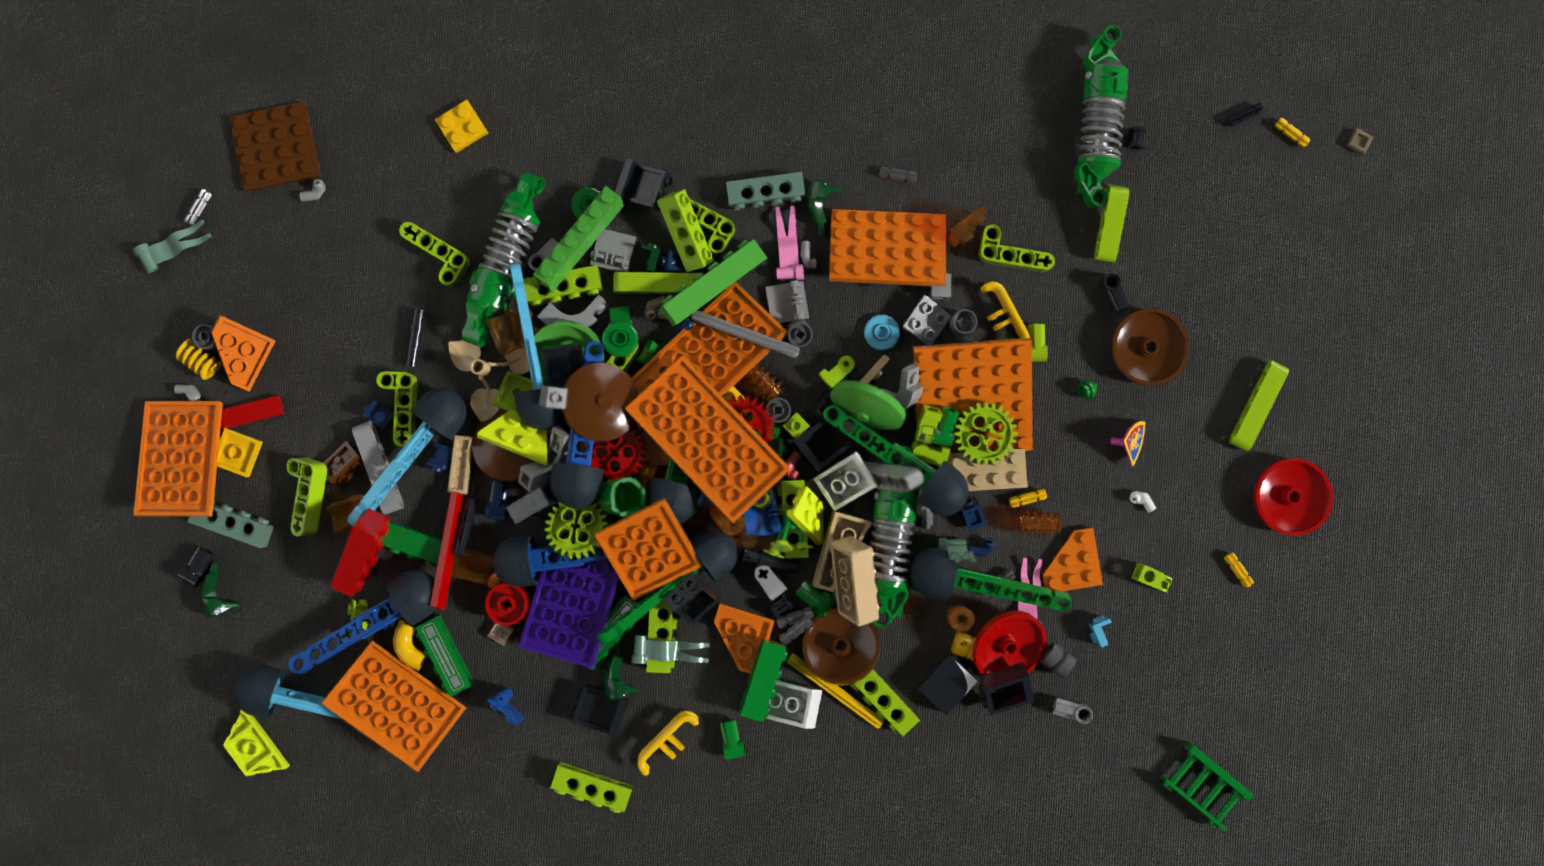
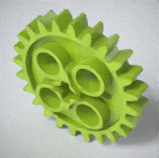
(980, 450)
(559, 525)

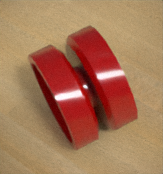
(500, 611)

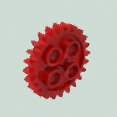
(760, 418)
(628, 463)

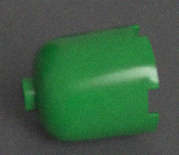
(621, 496)

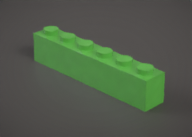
(578, 239)
(713, 282)

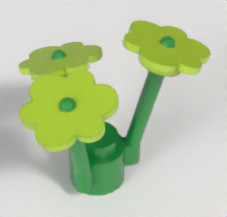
(783, 546)

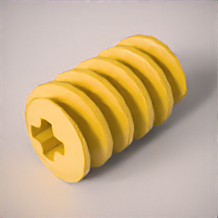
(197, 360)

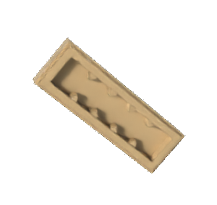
(875, 371)
(460, 464)

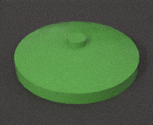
(563, 333)
(868, 405)

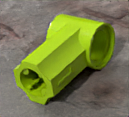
(1039, 349)

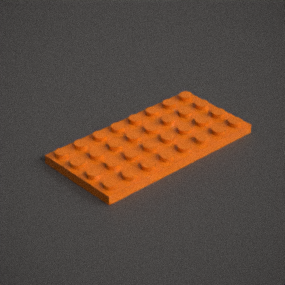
(713, 353)
(707, 439)

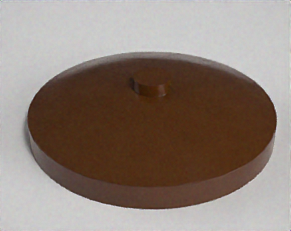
(1150, 347)
(598, 402)
(497, 461)
(839, 649)

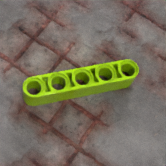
(650, 282)
(1258, 405)

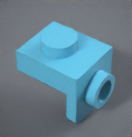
(1097, 635)

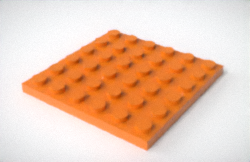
(979, 373)

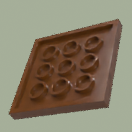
(275, 146)

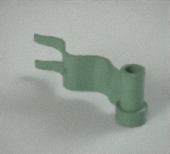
(169, 248)
(956, 549)
(664, 650)

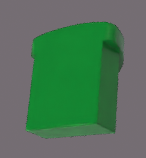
(620, 314)
(649, 351)

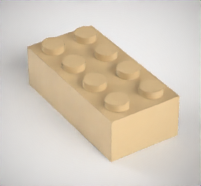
(1001, 475)
(855, 580)

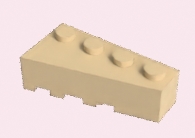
(838, 528)

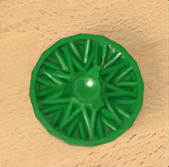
(582, 200)
(620, 339)

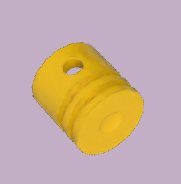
(966, 649)

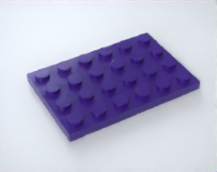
(571, 610)

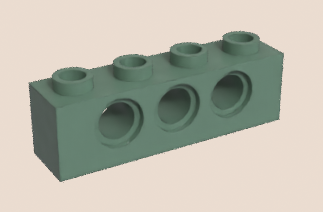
(755, 185)
(258, 537)

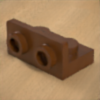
(343, 464)

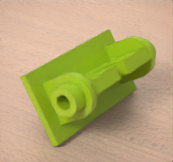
(356, 609)

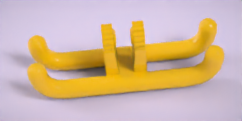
(1008, 308)
(665, 734)

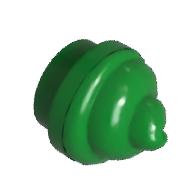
(1087, 389)

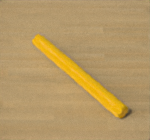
(836, 692)

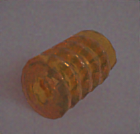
(765, 381)
(1041, 522)
(724, 523)
(953, 620)

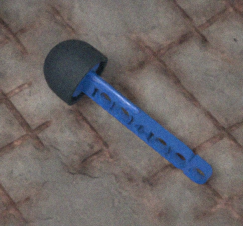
(576, 482)
(520, 561)
(408, 598)

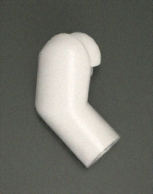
(1142, 498)

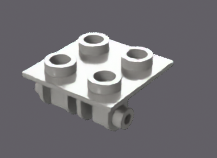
(613, 251)
(787, 301)
(926, 320)

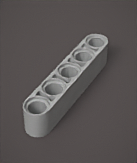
(376, 463)
(895, 477)

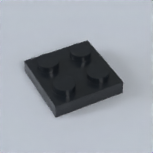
(562, 362)

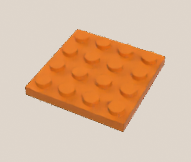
(648, 549)

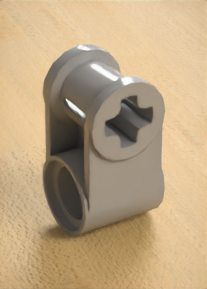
(771, 583)

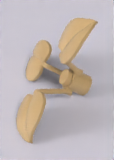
(466, 358)

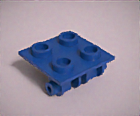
(763, 521)
(500, 701)

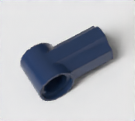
(497, 505)

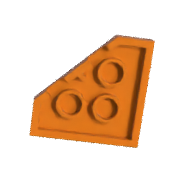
(241, 351)
(1074, 564)
(742, 633)

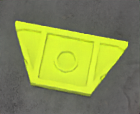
(516, 436)
(808, 514)
(252, 747)

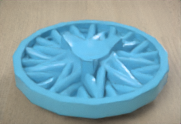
(881, 332)

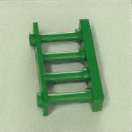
(1223, 780)

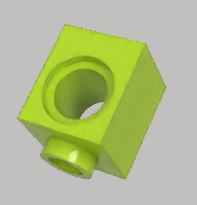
(796, 426)

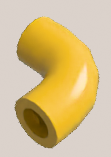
(404, 646)

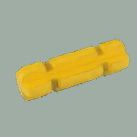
(1292, 132)
(1027, 498)
(1239, 570)

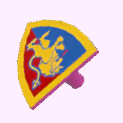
(1132, 441)

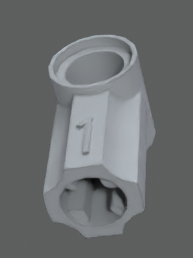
(542, 253)
(1071, 709)

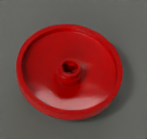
(1293, 496)
(1009, 641)

